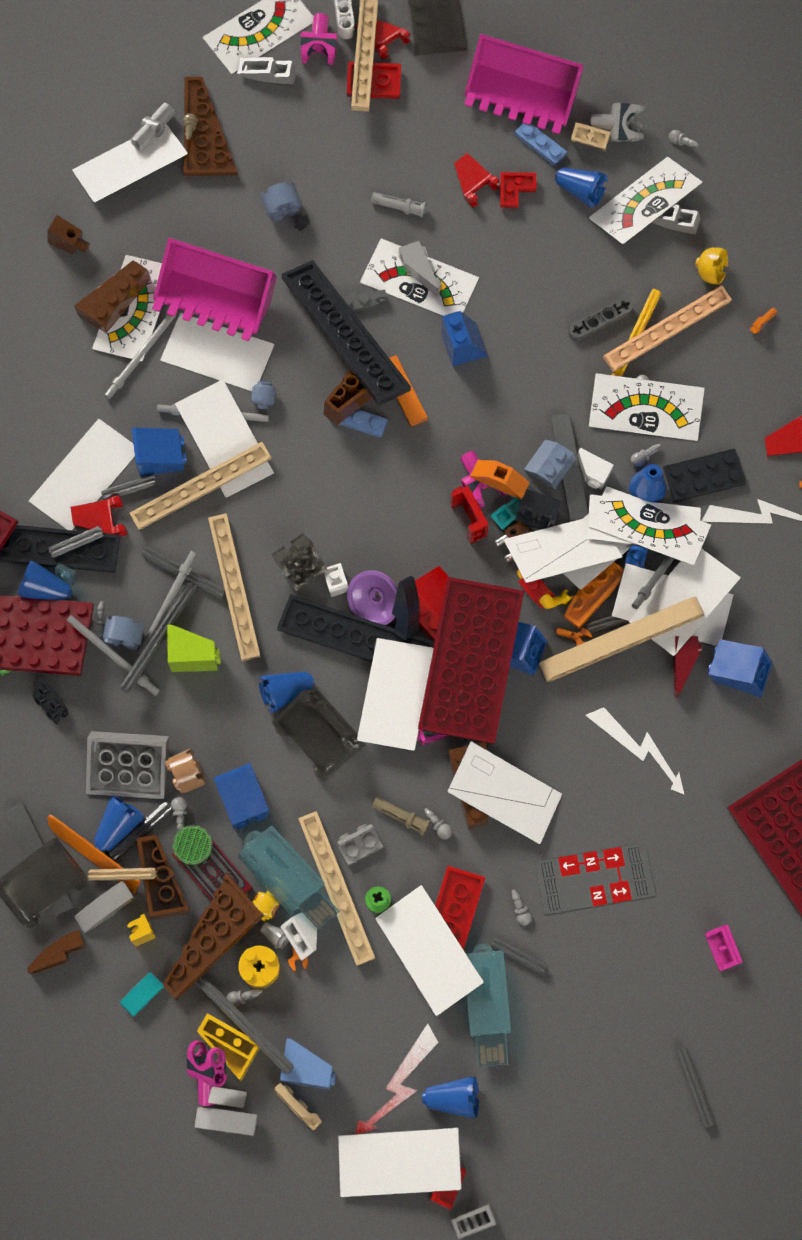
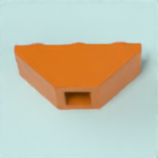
(500, 477)

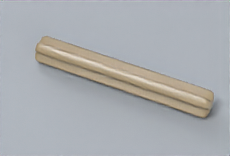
(122, 874)

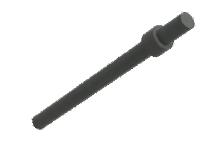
(645, 592)

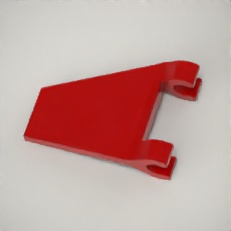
(386, 34)
(473, 177)
(786, 439)
(98, 514)

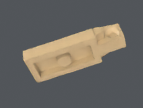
(298, 1107)

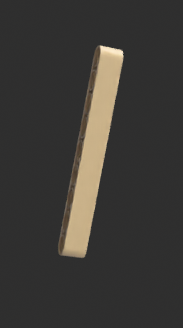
(621, 639)

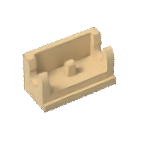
(590, 136)

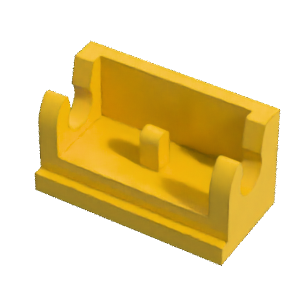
(142, 932)

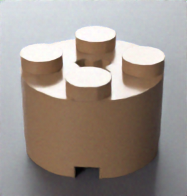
(186, 771)

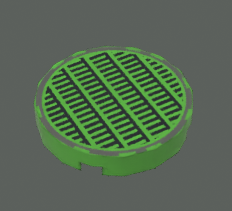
(192, 845)

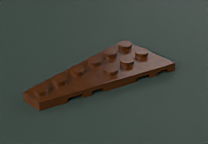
(207, 146)
(217, 931)

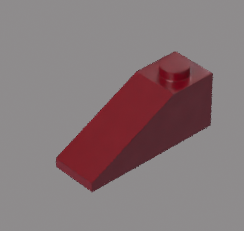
(684, 661)

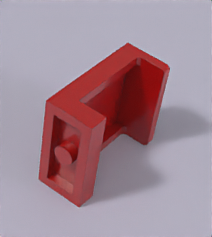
(479, 526)

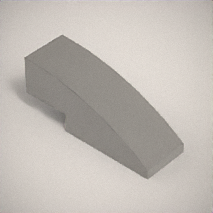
(267, 70)
(679, 219)
(104, 907)
(226, 1121)

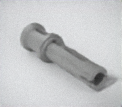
(407, 206)

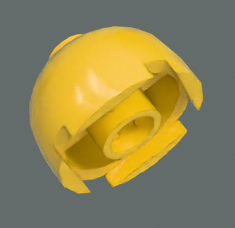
(711, 265)

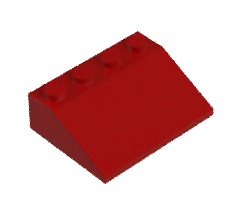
(431, 594)

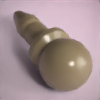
(189, 124)

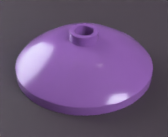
(364, 596)

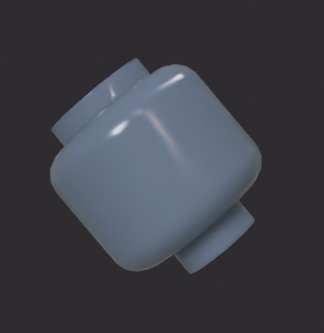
(263, 395)

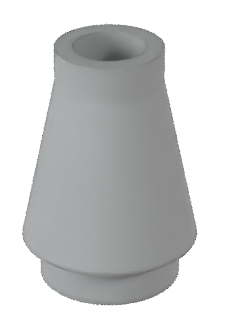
(275, 935)

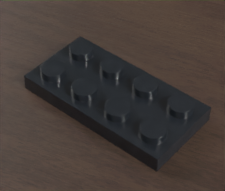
(704, 475)

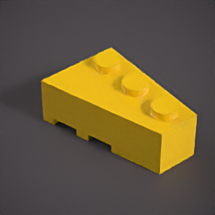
(237, 1046)

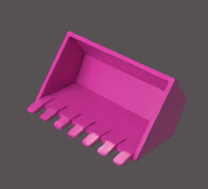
(523, 82)
(213, 288)

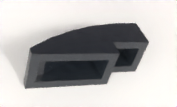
(406, 609)

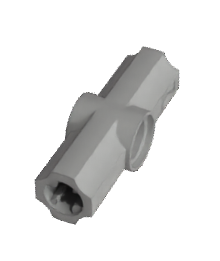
(152, 126)

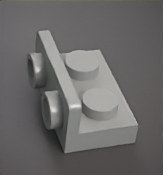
(359, 844)

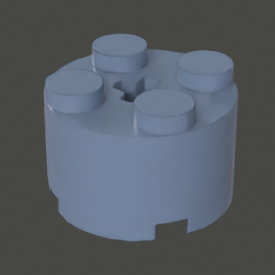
(281, 200)
(123, 631)

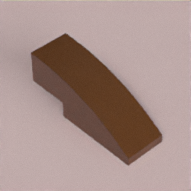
(57, 952)

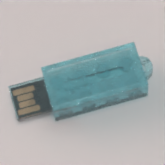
(287, 876)
(489, 1007)

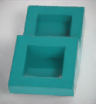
(506, 514)
(141, 994)

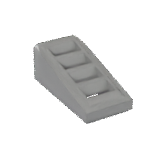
(492, 1216)

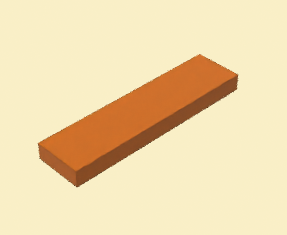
(409, 401)

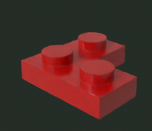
(512, 183)

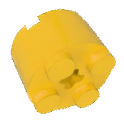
(267, 975)

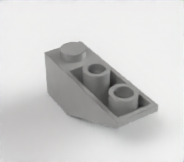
(416, 265)

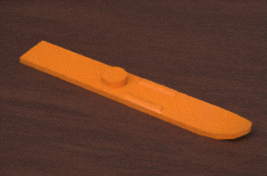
(88, 850)

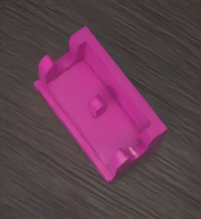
(723, 948)

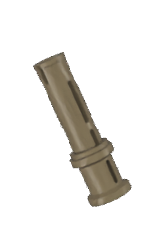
(409, 820)

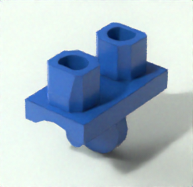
(636, 556)

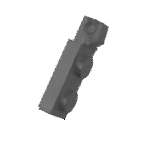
(364, 299)

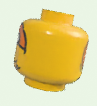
(267, 904)

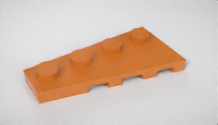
(593, 595)

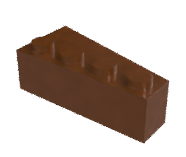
(113, 297)
(345, 399)
(473, 816)
(163, 892)

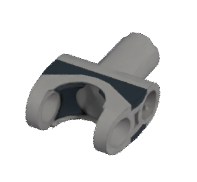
(618, 122)

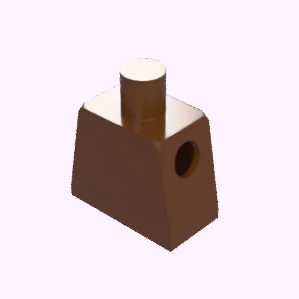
(66, 236)

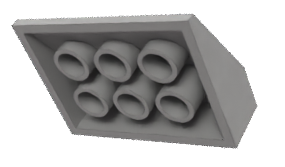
(126, 765)

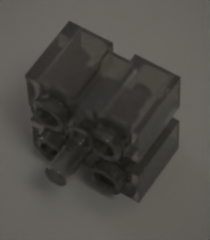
(299, 562)

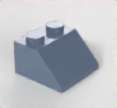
(550, 463)

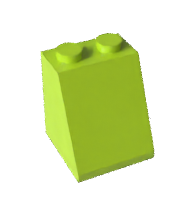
(190, 651)

